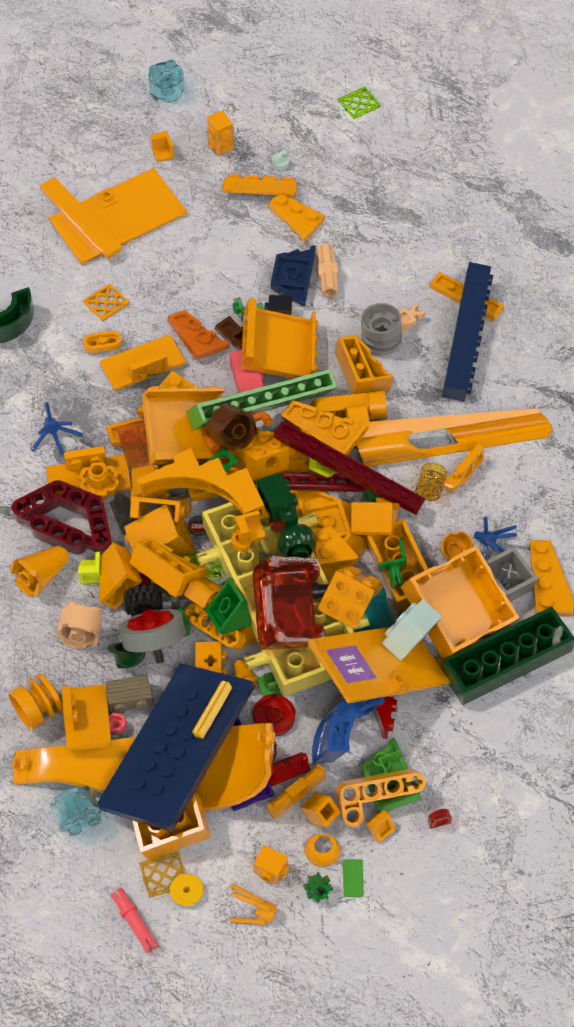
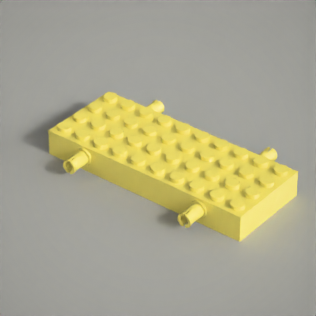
(293, 667)

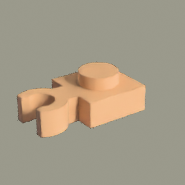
(410, 317)

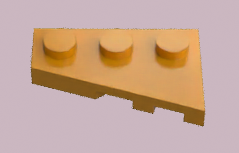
(299, 217)

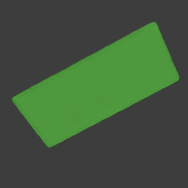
(353, 878)

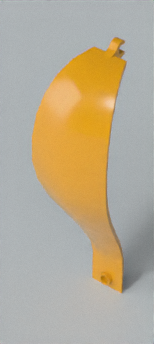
(233, 777)

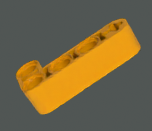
(380, 791)

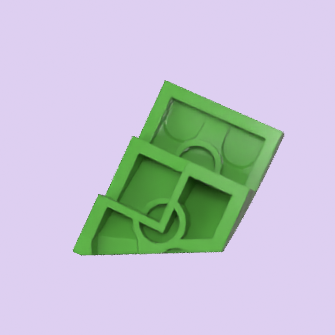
(388, 761)

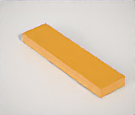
(453, 289)

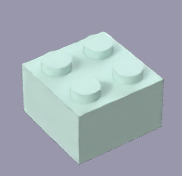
(410, 628)

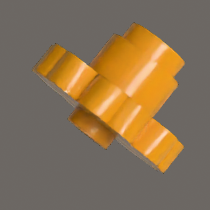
(99, 479)

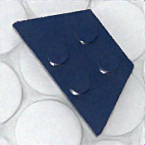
(293, 274)

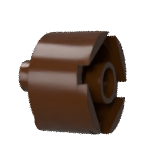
(231, 427)

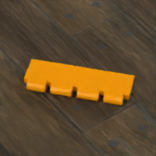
(252, 185)

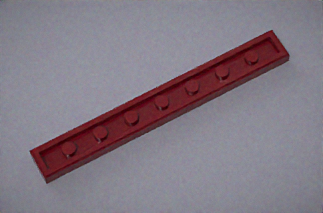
(348, 467)

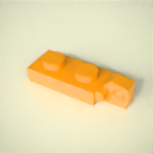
(465, 469)

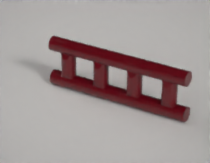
(314, 485)

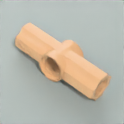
(327, 270)

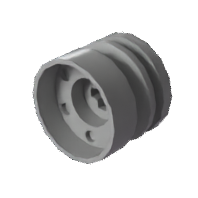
(381, 328)

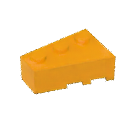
(360, 368)
(165, 567)

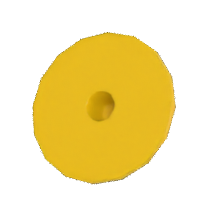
(186, 889)

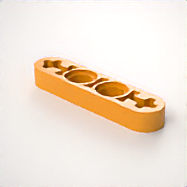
(211, 629)

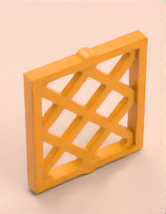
(100, 293)

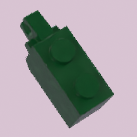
(278, 498)

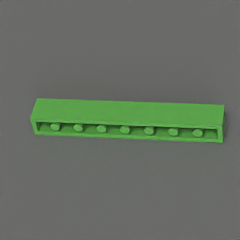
(267, 397)

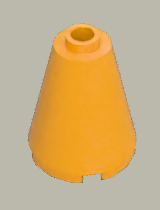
(39, 569)

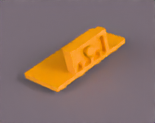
(139, 362)
(82, 458)
(86, 717)

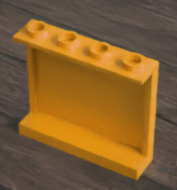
(278, 342)
(169, 425)

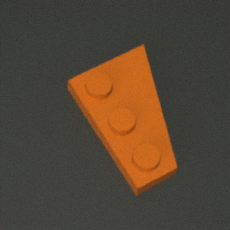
(195, 336)

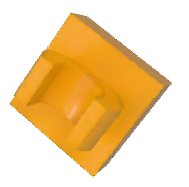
(381, 826)

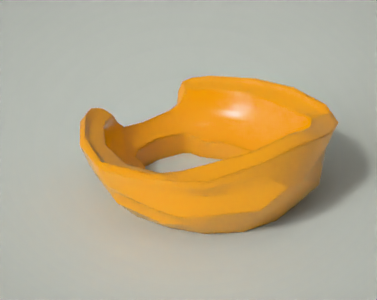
(322, 859)

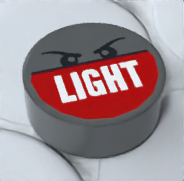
(196, 527)

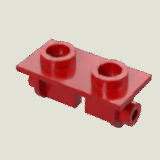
(289, 768)

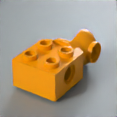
(266, 456)

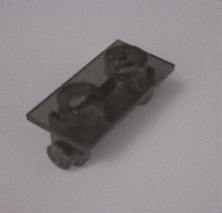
(121, 510)

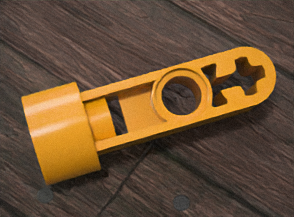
(336, 404)

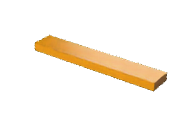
(81, 218)

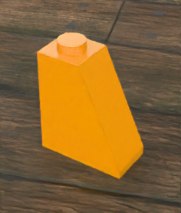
(116, 575)

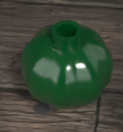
(297, 541)

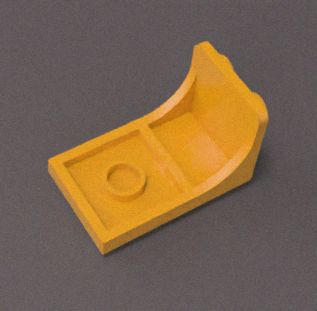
(349, 595)

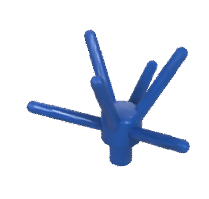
(52, 426)
(489, 538)

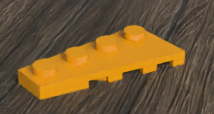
(325, 427)

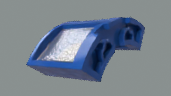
(334, 730)

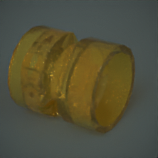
(431, 481)

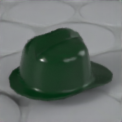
(125, 658)

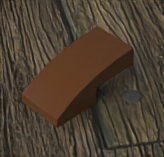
(230, 332)

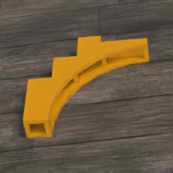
(211, 477)

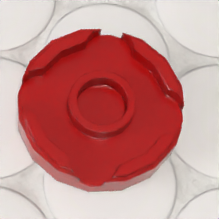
(276, 711)

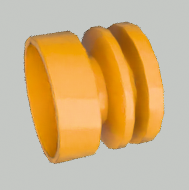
(39, 699)

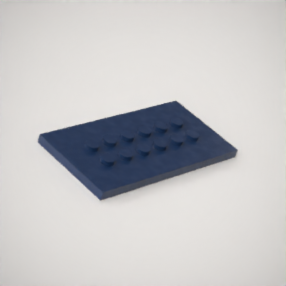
(166, 757)

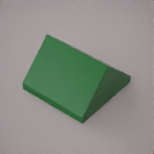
(229, 609)

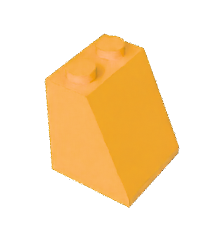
(161, 527)

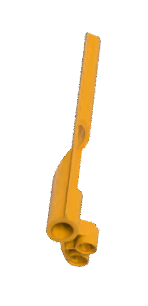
(390, 443)

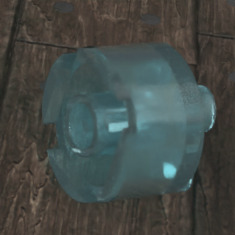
(166, 81)
(76, 810)

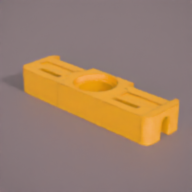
(296, 791)

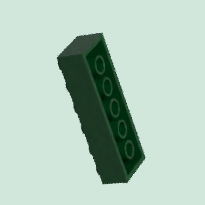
(507, 655)

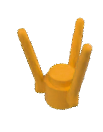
(265, 909)

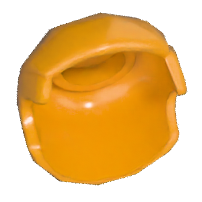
(455, 544)

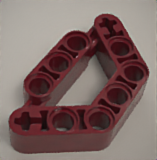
(35, 517)

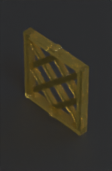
(158, 860)

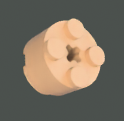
(79, 625)

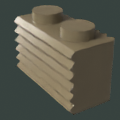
(129, 694)

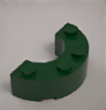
(17, 315)

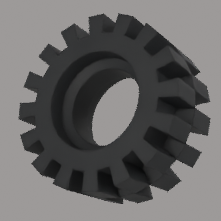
(142, 599)

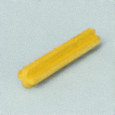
(212, 709)

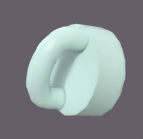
(280, 160)

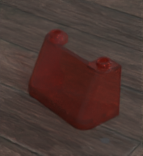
(285, 602)

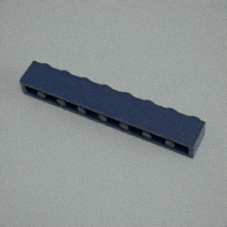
(466, 332)

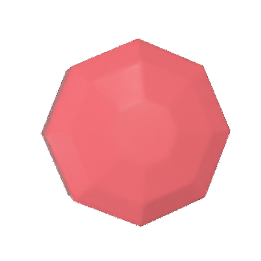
(117, 723)

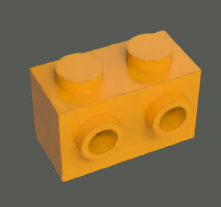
(220, 133)

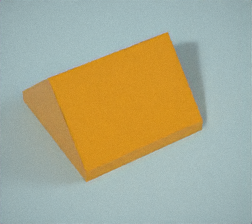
(373, 518)

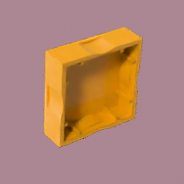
(465, 598)

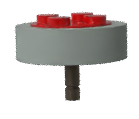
(152, 631)

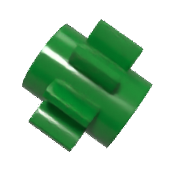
(318, 887)

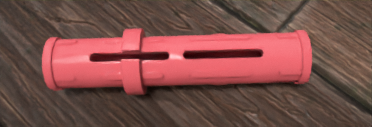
(129, 912)

